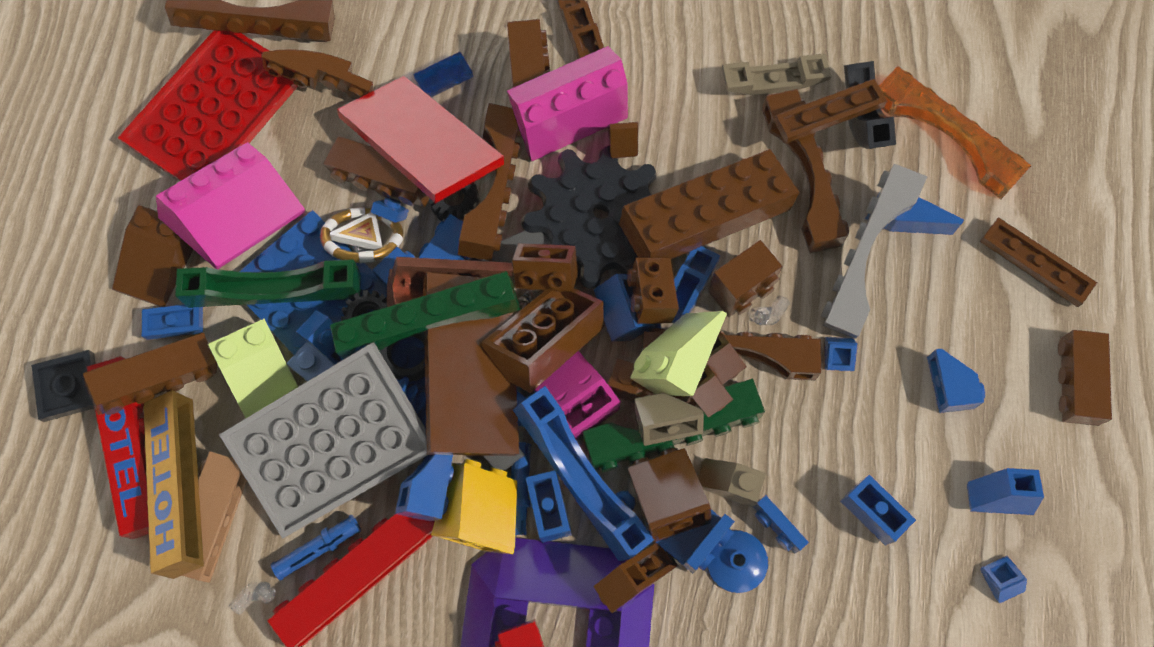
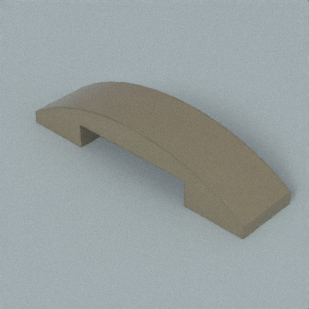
(778, 77)

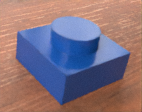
(390, 209)

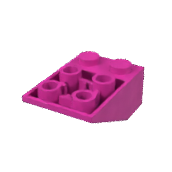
(581, 394)

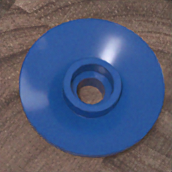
(739, 578)

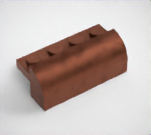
(406, 277)

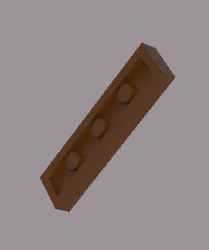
(830, 110)
(1038, 262)

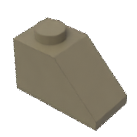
(666, 418)
(732, 481)

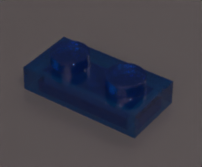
(443, 75)

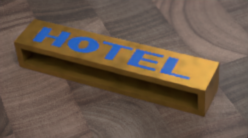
(172, 486)

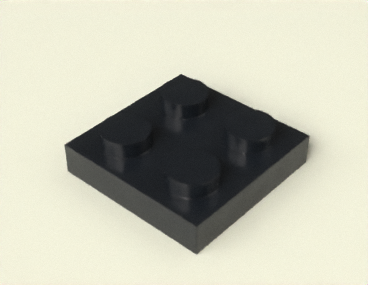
(61, 386)

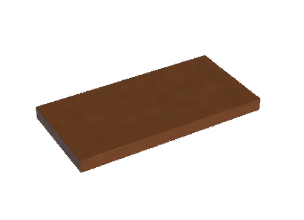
(465, 391)

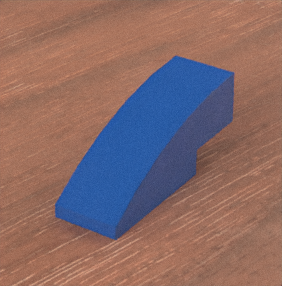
(693, 278)

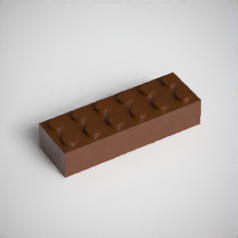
(708, 207)

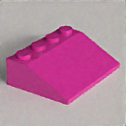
(570, 102)
(229, 205)

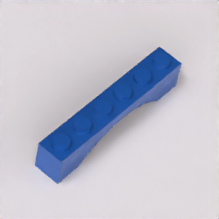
(425, 490)
(609, 515)

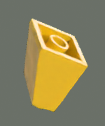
(479, 509)

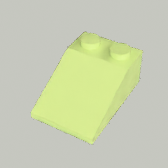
(679, 354)
(253, 367)

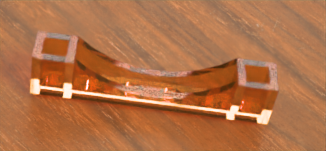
(994, 163)

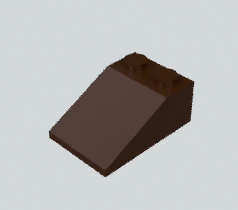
(150, 258)

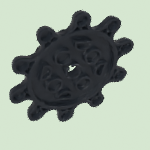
(570, 205)

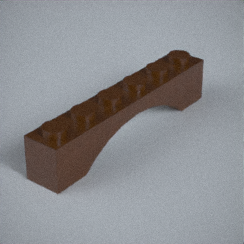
(292, 20)
(481, 225)
(823, 225)
(791, 357)

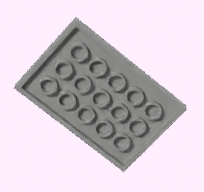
(327, 440)

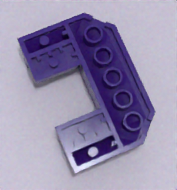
(554, 576)

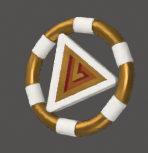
(361, 234)

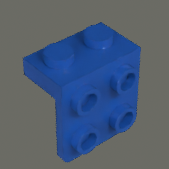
(694, 546)

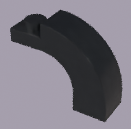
(872, 128)

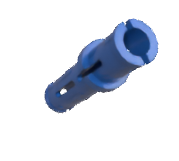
(519, 472)
(327, 540)

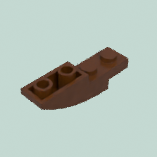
(309, 67)

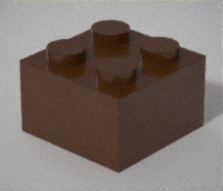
(745, 279)

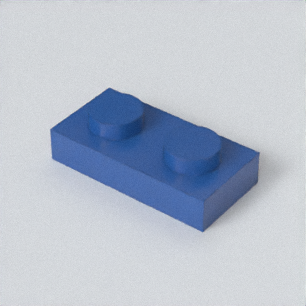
(171, 321)
(771, 516)

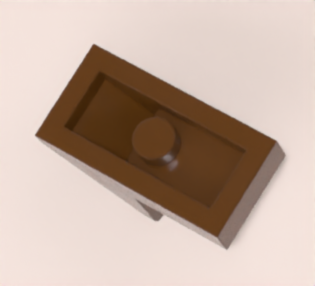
(623, 139)

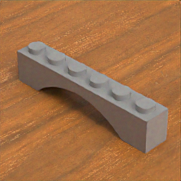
(850, 306)

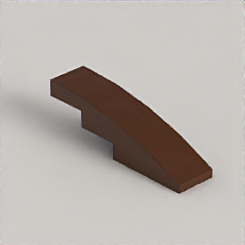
(580, 27)

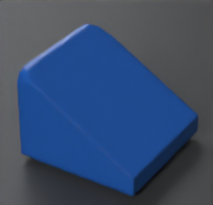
(840, 353)
(1004, 579)

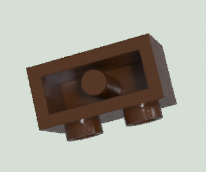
(545, 267)
(653, 290)

